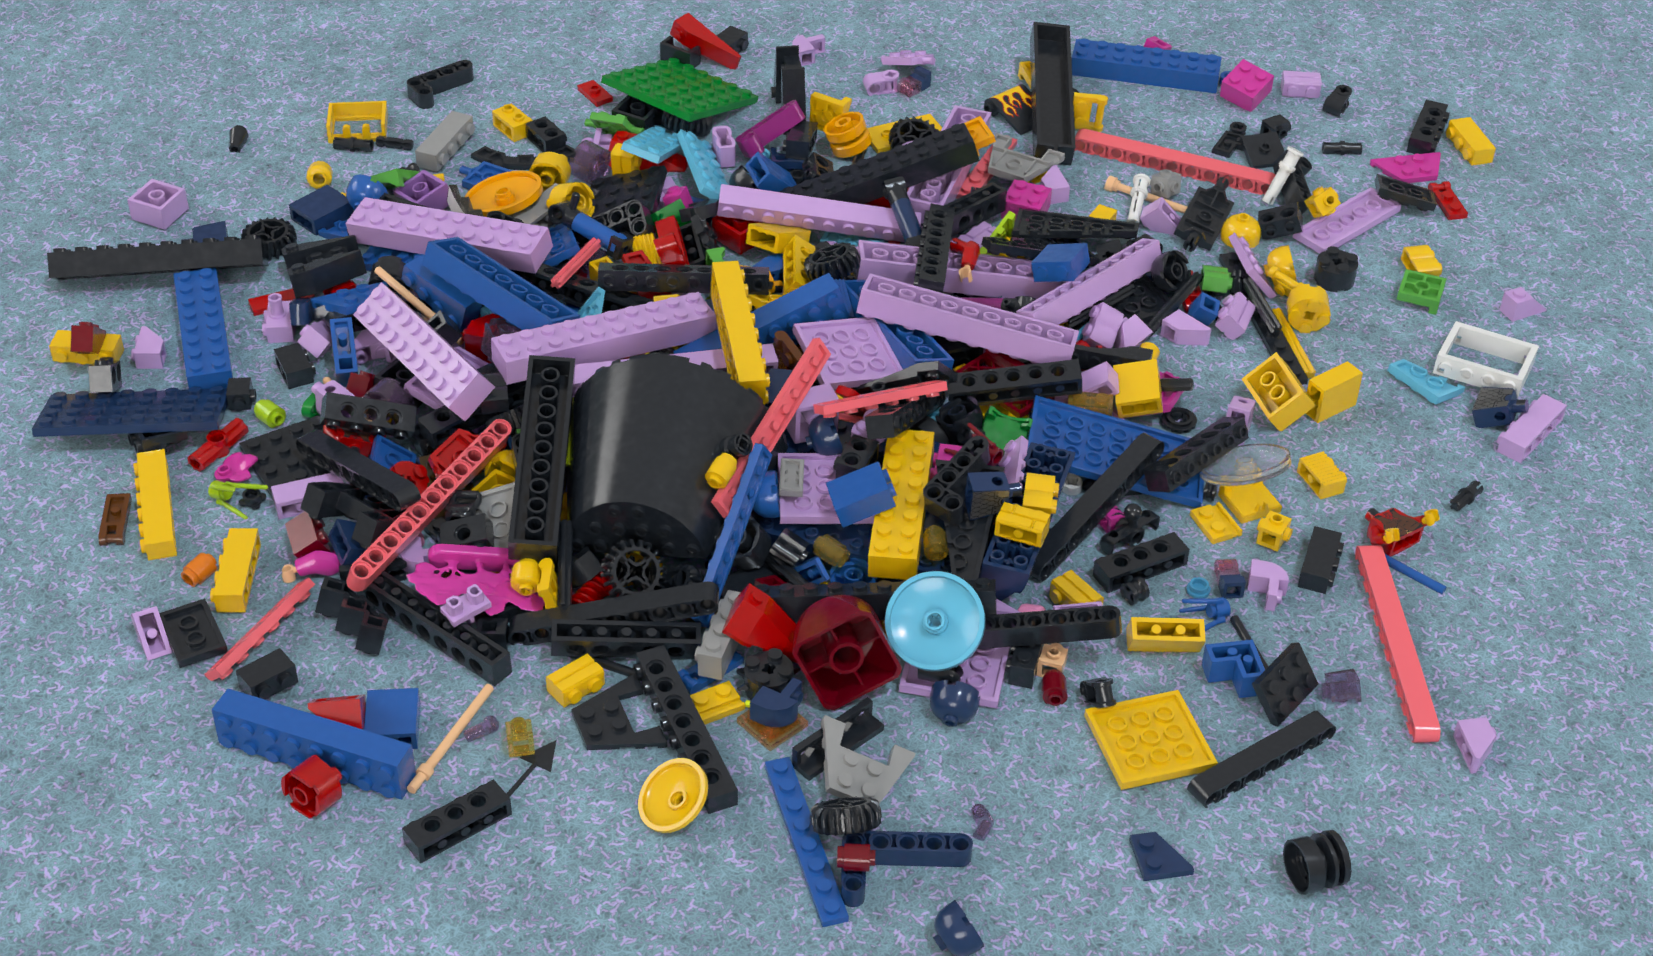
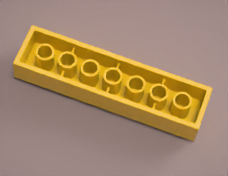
(737, 329)
(899, 530)

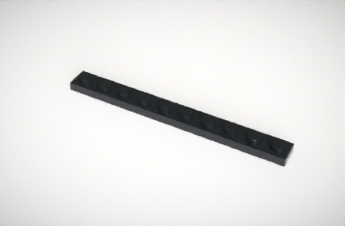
(1273, 342)

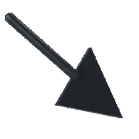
(542, 758)

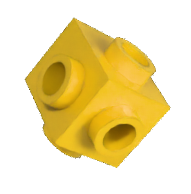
(1322, 202)
(1275, 526)

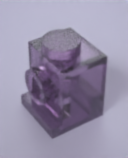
(1342, 686)

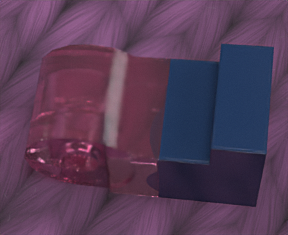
(915, 82)
(1229, 576)

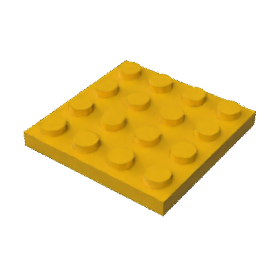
(1150, 739)

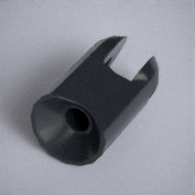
(951, 675)

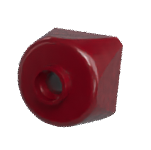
(847, 639)

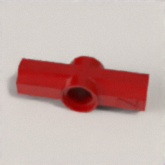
(217, 444)

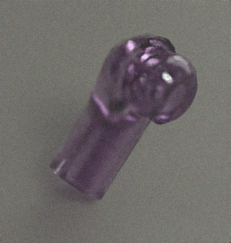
(484, 728)
(983, 820)

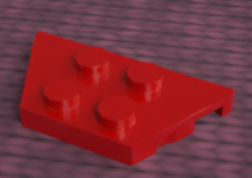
(451, 450)

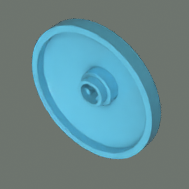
(935, 621)

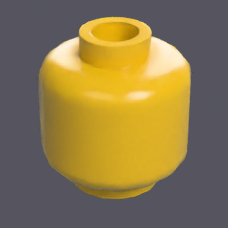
(319, 174)
(525, 576)

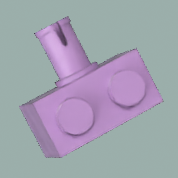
(277, 320)

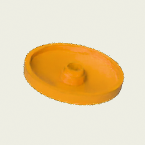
(506, 192)

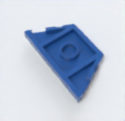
(345, 300)

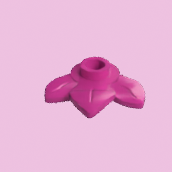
(235, 468)

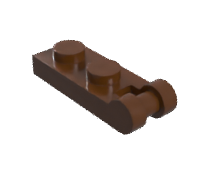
(786, 349)
(115, 519)

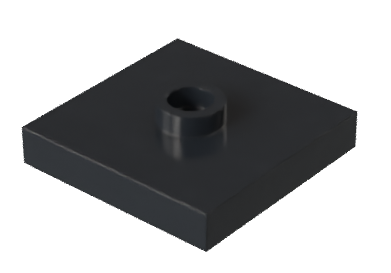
(1261, 149)

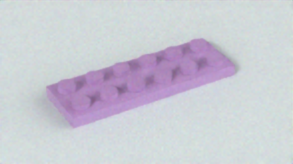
(1347, 221)

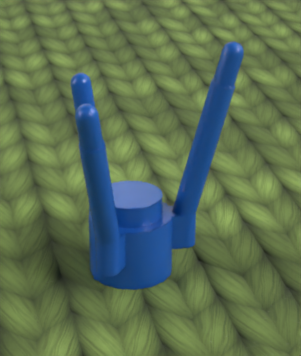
(1216, 608)

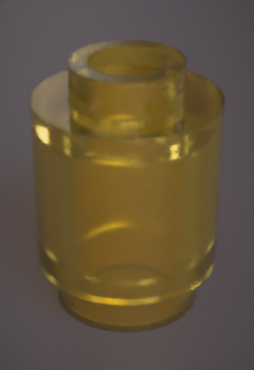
(935, 543)
(831, 550)

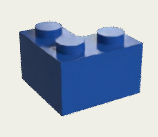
(1234, 662)

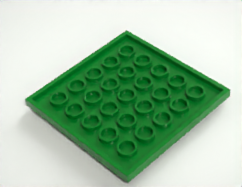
(680, 89)

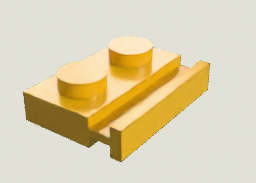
(1216, 523)
(717, 702)

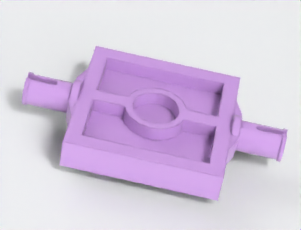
(906, 57)

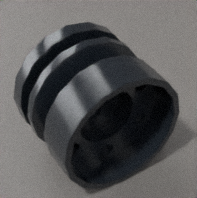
(1317, 862)

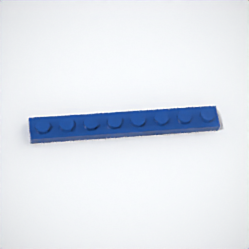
(736, 521)
(806, 843)

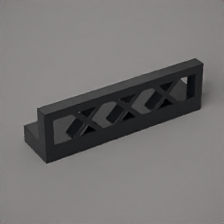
(856, 733)

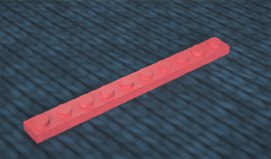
(778, 415)

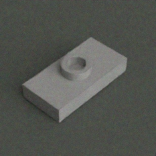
(791, 477)

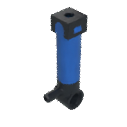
(568, 215)

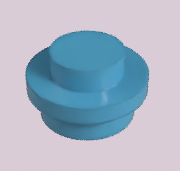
(1198, 588)

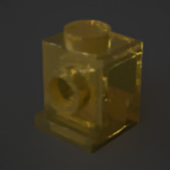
(519, 730)

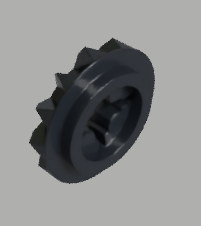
(1170, 418)

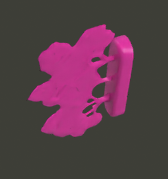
(466, 557)

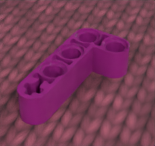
(769, 128)

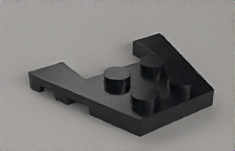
(606, 725)

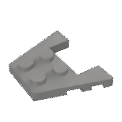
(1016, 165)
(855, 774)

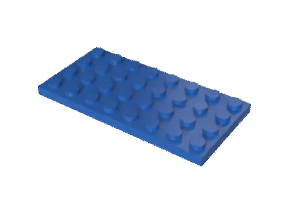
(1100, 441)

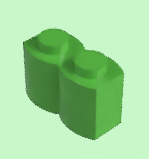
(1215, 279)

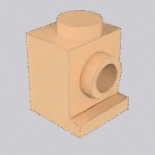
(1052, 655)

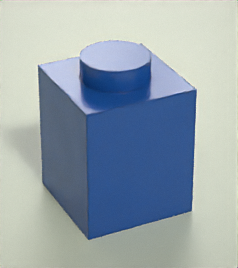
(1204, 308)

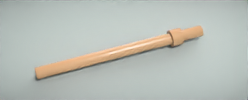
(407, 295)
(426, 769)

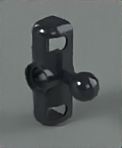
(1129, 528)

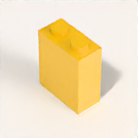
(773, 236)
(1138, 388)
(1334, 391)

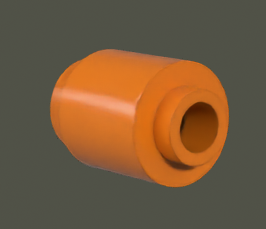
(199, 569)

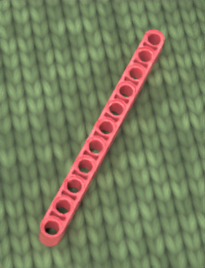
(1162, 158)
(454, 478)
(1398, 644)

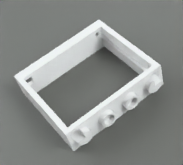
(1489, 343)

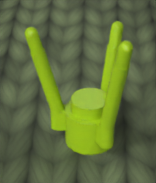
(224, 490)

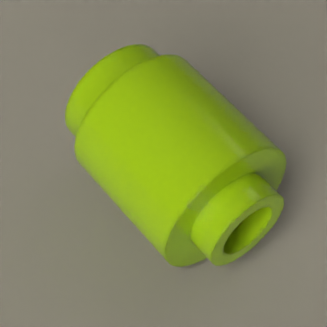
(269, 413)

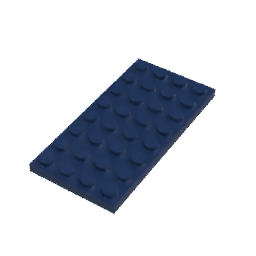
(131, 412)

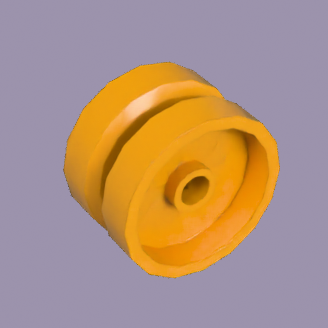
(847, 134)

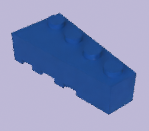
(439, 294)

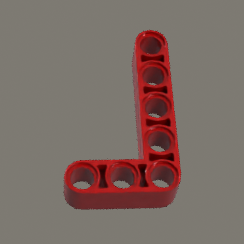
(670, 242)

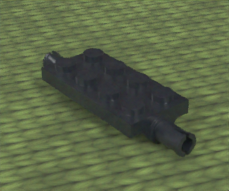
(1205, 216)

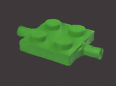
(611, 123)

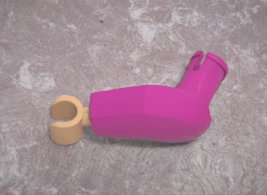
(314, 562)

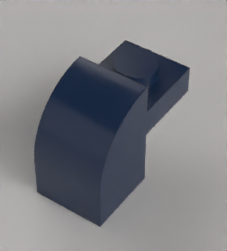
(777, 708)

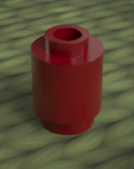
(1054, 688)
(855, 857)

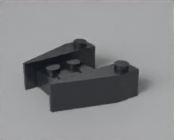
(789, 78)
(322, 264)
(346, 500)

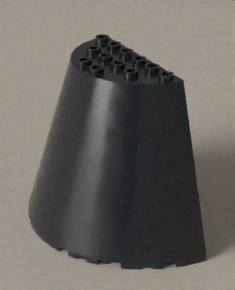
(643, 452)

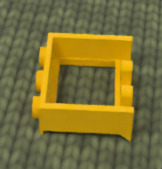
(358, 111)

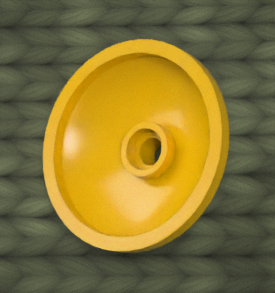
(673, 795)

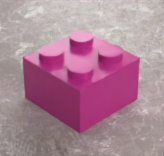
(1246, 85)
(1027, 196)

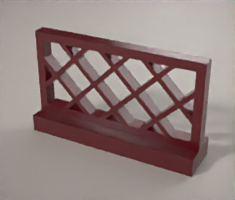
(1000, 360)

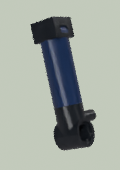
(896, 193)

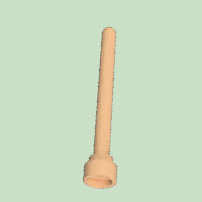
(1113, 184)

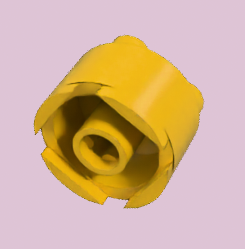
(551, 168)
(564, 192)
(1308, 308)

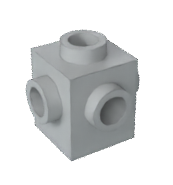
(1165, 183)

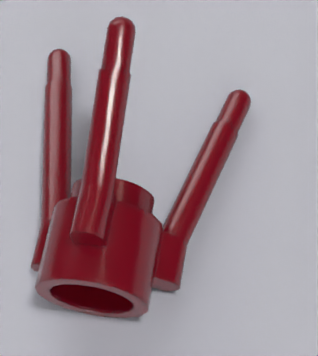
(995, 452)

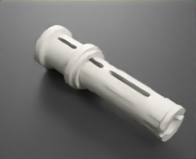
(1286, 167)
(1138, 194)

